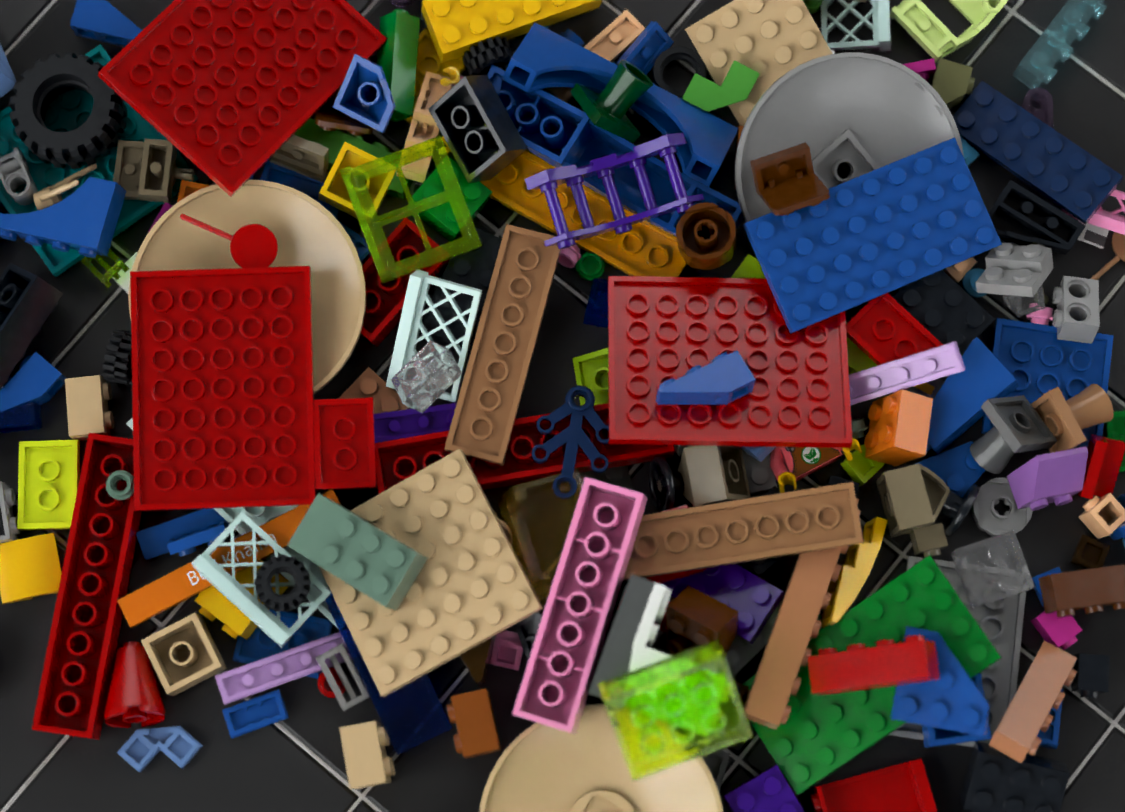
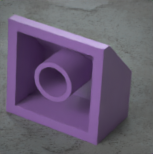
(1049, 479)

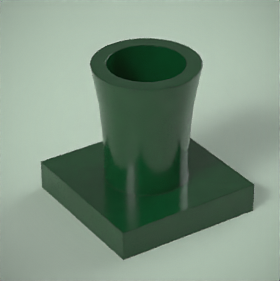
(609, 107)

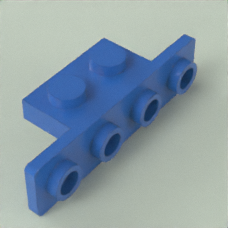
(182, 533)

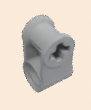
(14, 173)

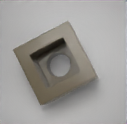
(929, 540)

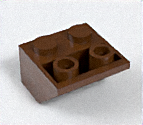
(698, 620)

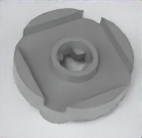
(988, 518)

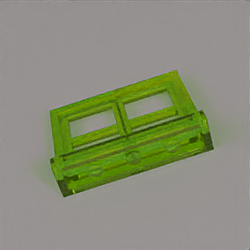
(372, 224)

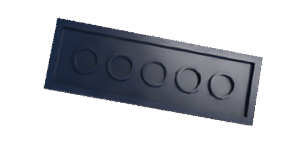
(1035, 152)

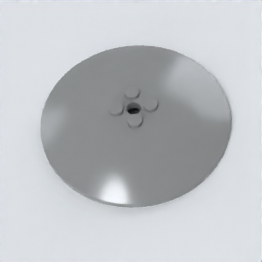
(846, 111)

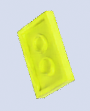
(47, 483)

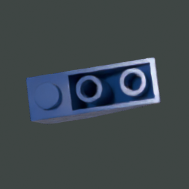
(33, 382)
(712, 384)

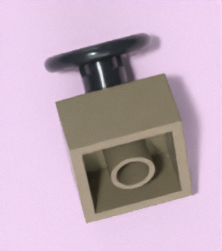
(703, 477)
(915, 498)

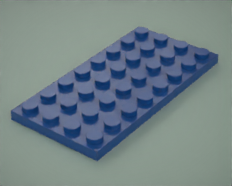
(873, 235)

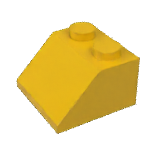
(334, 190)

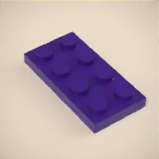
(737, 589)

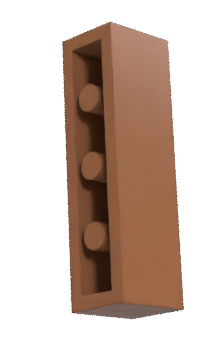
(1033, 701)

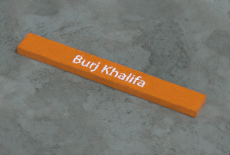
(187, 582)

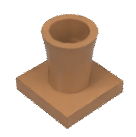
(1071, 416)

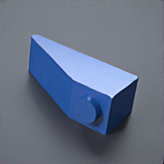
(102, 23)

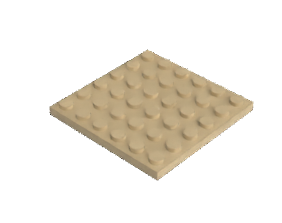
(462, 593)

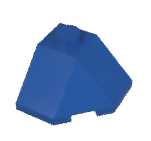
(366, 94)

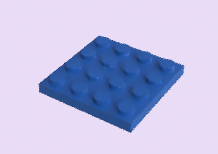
(1045, 362)

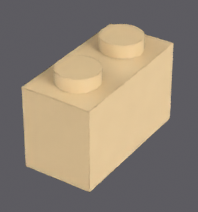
(88, 406)

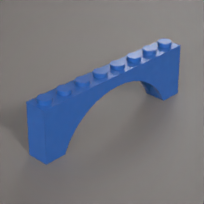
(553, 61)
(78, 222)

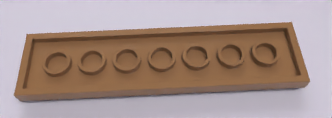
(503, 345)
(746, 530)

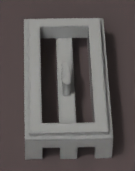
(331, 655)

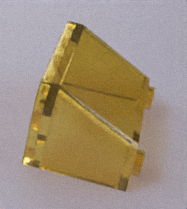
(539, 527)

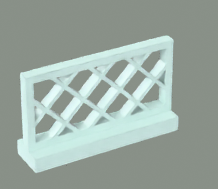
(880, 27)
(411, 324)
(243, 598)

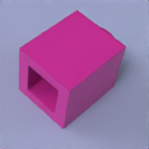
(1056, 630)

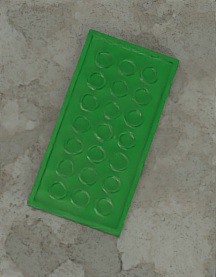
(838, 727)

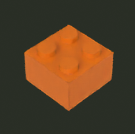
(898, 428)

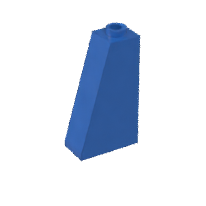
(963, 394)

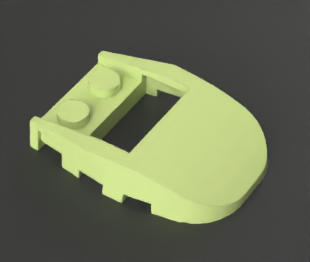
(933, 34)

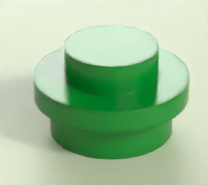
(590, 266)

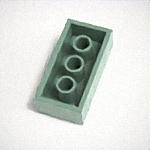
(357, 552)

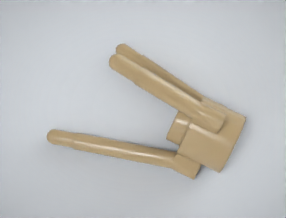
(52, 194)

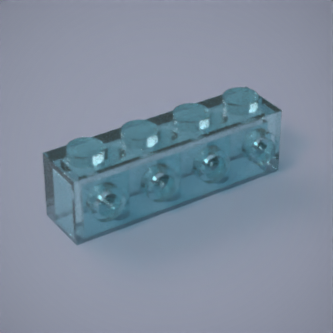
(1056, 41)

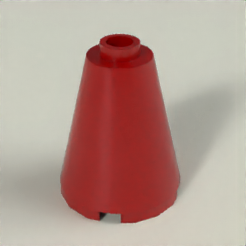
(133, 690)

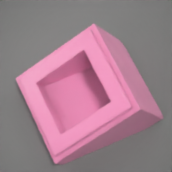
(507, 650)

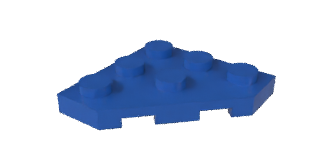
(944, 703)

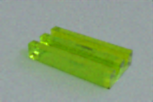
(111, 271)

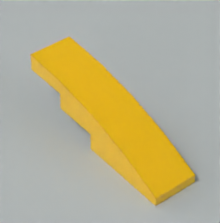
(855, 572)

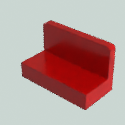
(1102, 466)

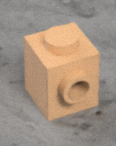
(1102, 515)

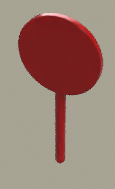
(250, 245)

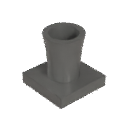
(1014, 431)

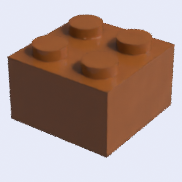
(474, 723)

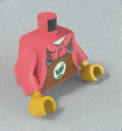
(795, 463)

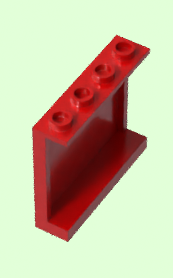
(888, 789)

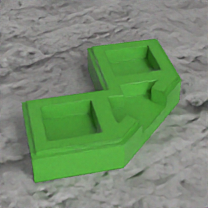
(712, 96)

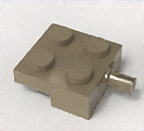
(148, 169)

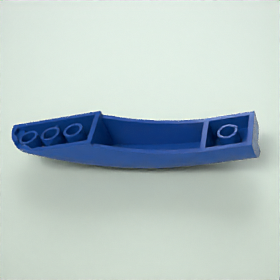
(568, 137)

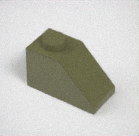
(952, 81)

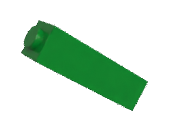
(399, 59)

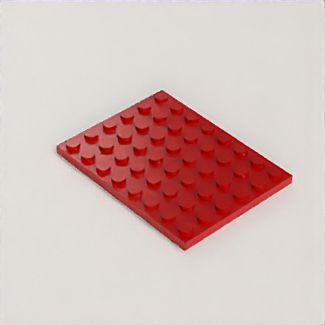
(238, 75)
(677, 323)
(222, 388)

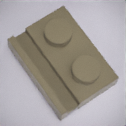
(303, 157)

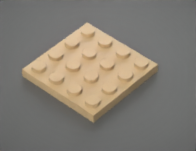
(760, 35)

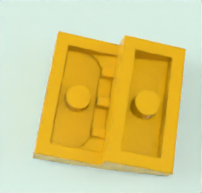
(29, 568)

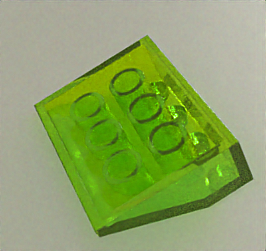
(675, 710)

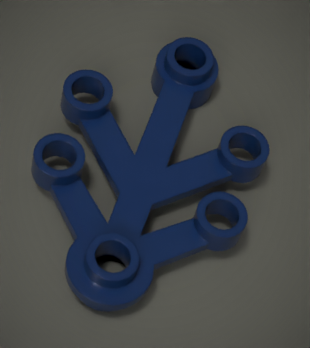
(572, 437)

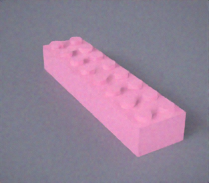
(580, 605)

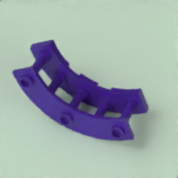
(604, 168)

